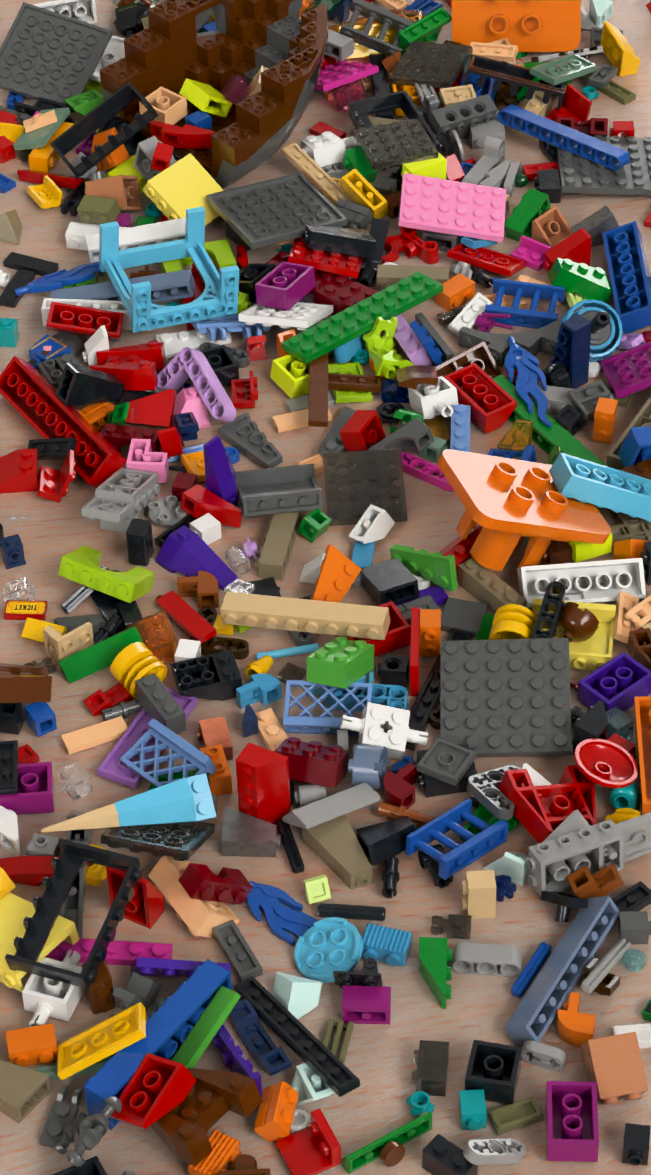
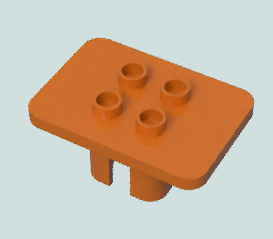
(525, 23)
(515, 502)

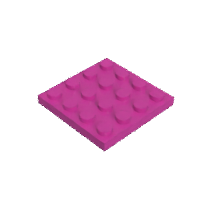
(343, 73)

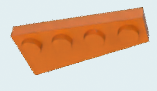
(335, 576)

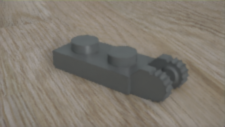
(60, 1116)

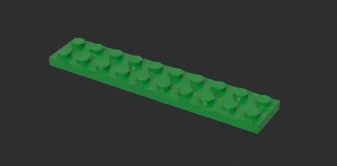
(361, 317)

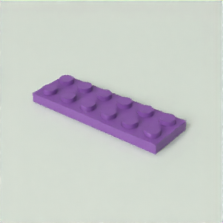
(114, 769)

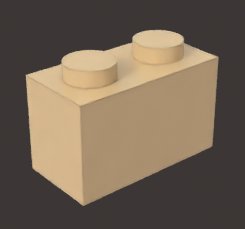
(480, 894)

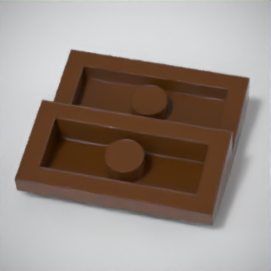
(410, 376)

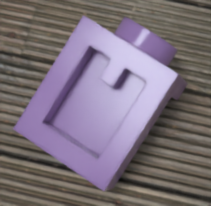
(631, 340)

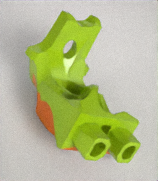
(383, 358)

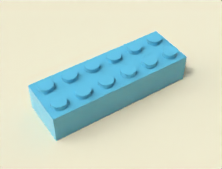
(602, 486)

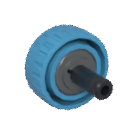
(605, 327)

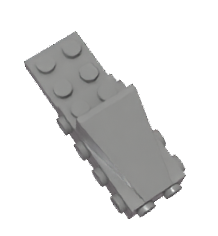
(122, 498)
(579, 844)

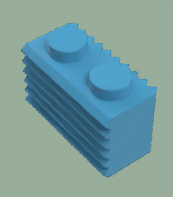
(386, 944)

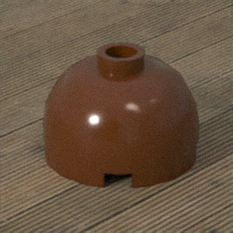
(577, 624)

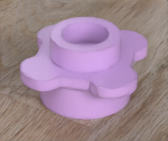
(250, 548)

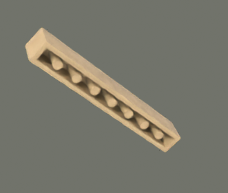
(305, 615)

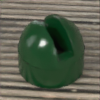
(521, 180)

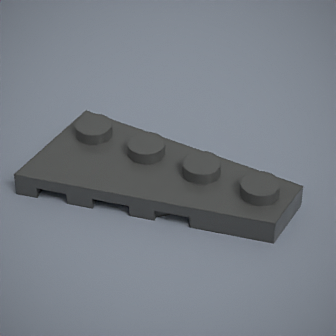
(249, 440)
(333, 441)

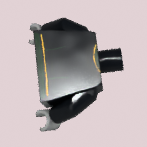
(129, 18)

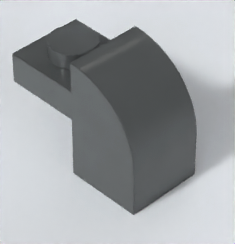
(137, 990)

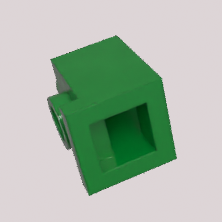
(314, 525)

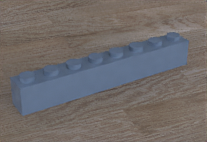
(163, 288)
(562, 970)

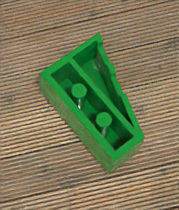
(531, 207)

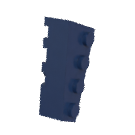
(574, 349)

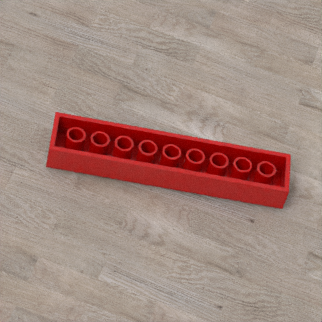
(52, 419)

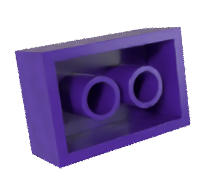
(615, 683)

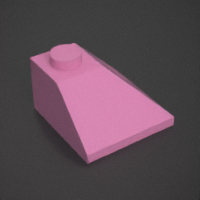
(190, 401)

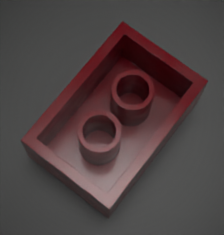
(314, 762)

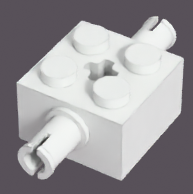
(326, 148)
(432, 399)
(382, 718)
(52, 997)

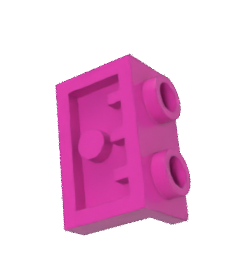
(531, 252)

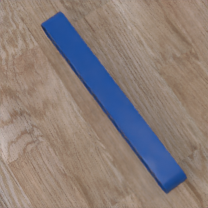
(563, 137)

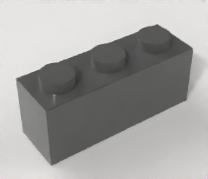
(160, 703)

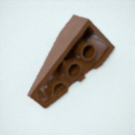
(477, 354)

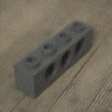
(462, 115)

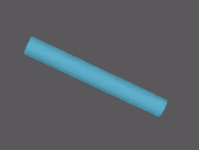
(289, 651)

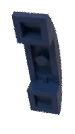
(257, 1040)

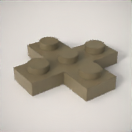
(630, 528)

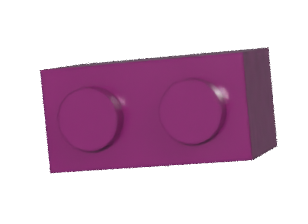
(366, 1004)

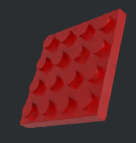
(325, 261)

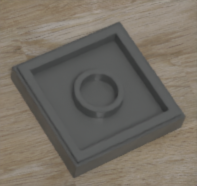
(462, 615)
(446, 761)

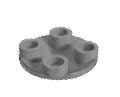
(166, 511)

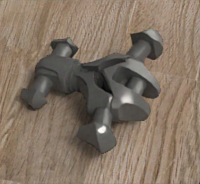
(87, 1131)

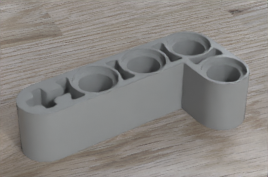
(492, 156)

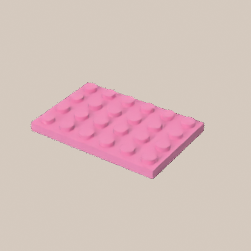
(452, 207)

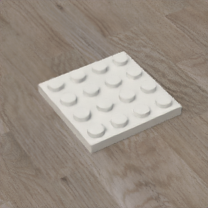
(300, 315)

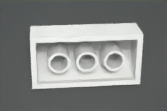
(77, 9)

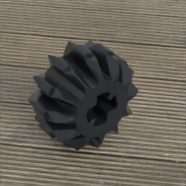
(557, 375)

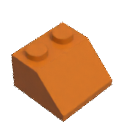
(114, 158)

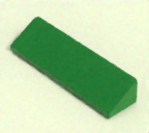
(98, 655)
(402, 1135)

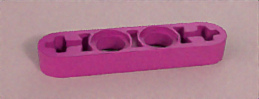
(409, 463)

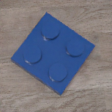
(427, 342)

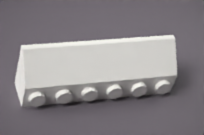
(596, 579)

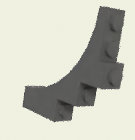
(533, 341)

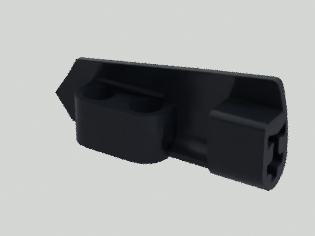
(110, 605)

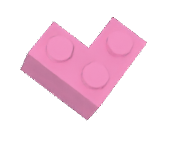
(142, 458)

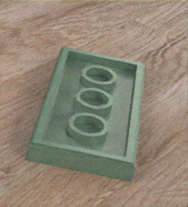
(563, 69)
(39, 137)

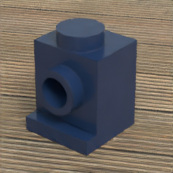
(12, 551)

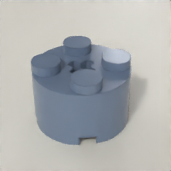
(368, 765)

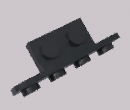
(42, 104)

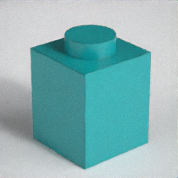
(9, 332)
(472, 1109)

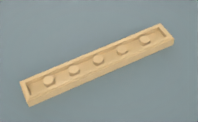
(314, 173)

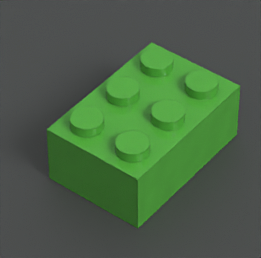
(340, 662)

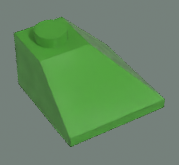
(85, 102)

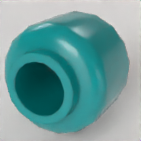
(625, 797)

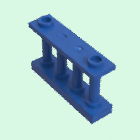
(524, 317)
(462, 854)

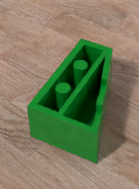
(581, 279)

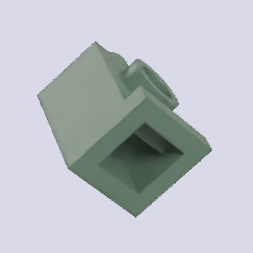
(434, 450)

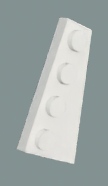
(177, 341)

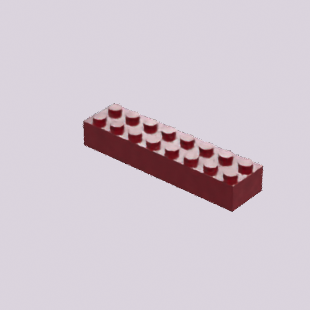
(332, 288)

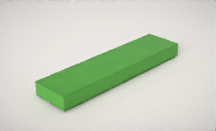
(206, 1027)

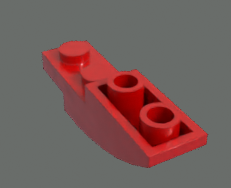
(182, 137)

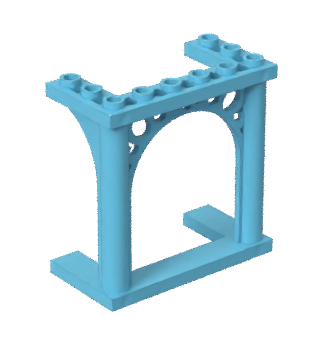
(137, 296)

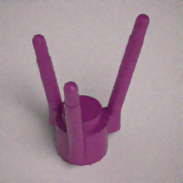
(484, 321)

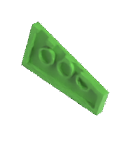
(431, 567)

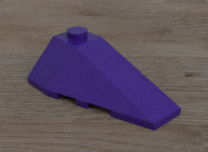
(219, 471)
(189, 554)

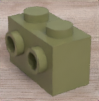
(98, 210)

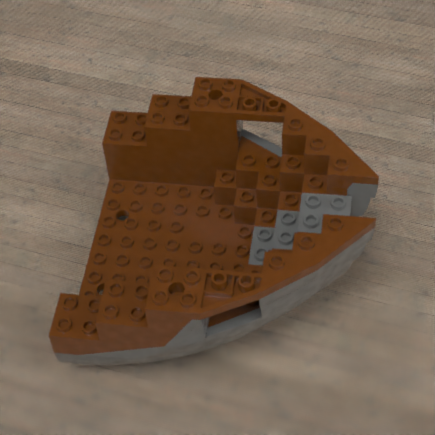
(248, 37)

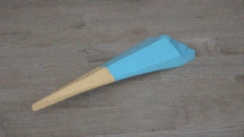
(177, 802)

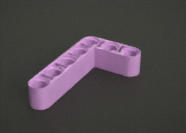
(194, 365)

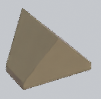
(10, 227)

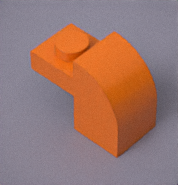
(573, 1026)

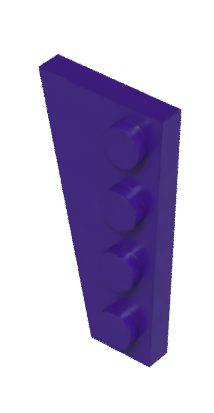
(168, 967)
(233, 1056)

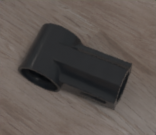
(368, 272)
(433, 867)

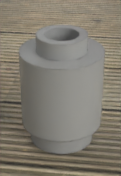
(309, 793)

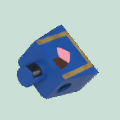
(47, 349)

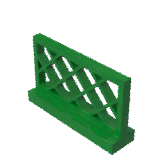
(424, 29)

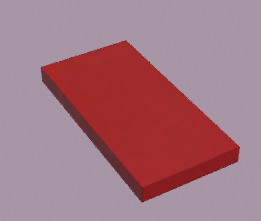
(487, 259)
(414, 651)

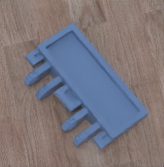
(216, 327)

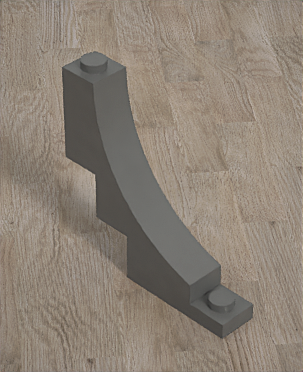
(74, 904)

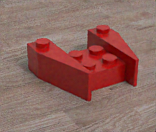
(134, 364)
(547, 806)

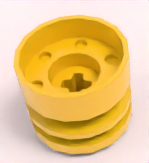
(512, 622)
(135, 663)

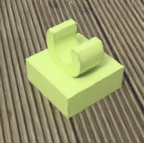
(317, 889)

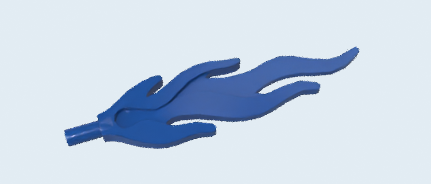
(60, 278)
(526, 382)
(278, 916)

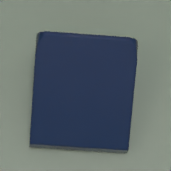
(249, 722)

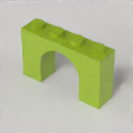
(218, 251)
(84, 568)

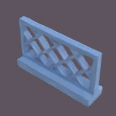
(321, 724)
(176, 745)

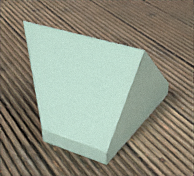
(600, 11)
(513, 865)
(297, 993)
(309, 1085)

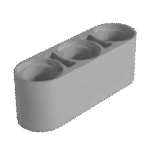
(487, 959)

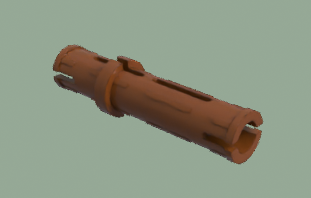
(397, 812)

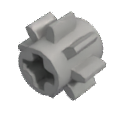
(463, 268)

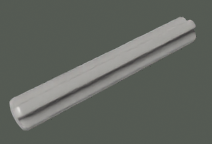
(605, 966)

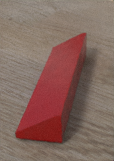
(60, 180)

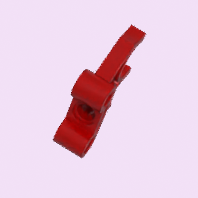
(412, 246)

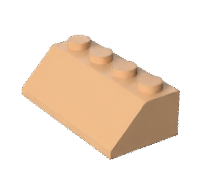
(197, 914)

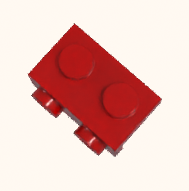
(244, 393)

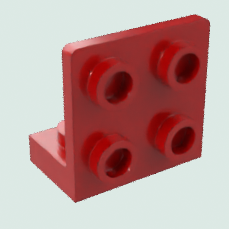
(573, 105)
(55, 483)
(312, 1148)

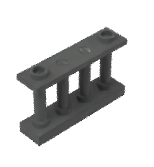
(377, 14)

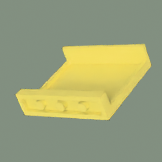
(183, 188)
(596, 650)
(12, 914)

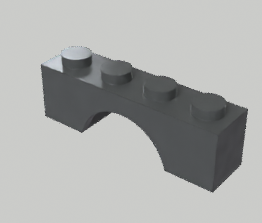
(411, 436)

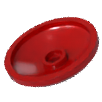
(605, 763)

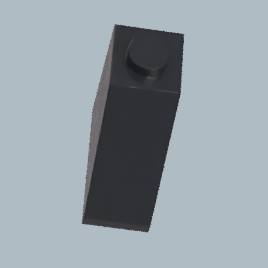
(385, 839)

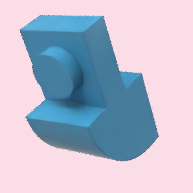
(261, 688)

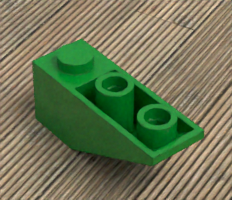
(433, 966)

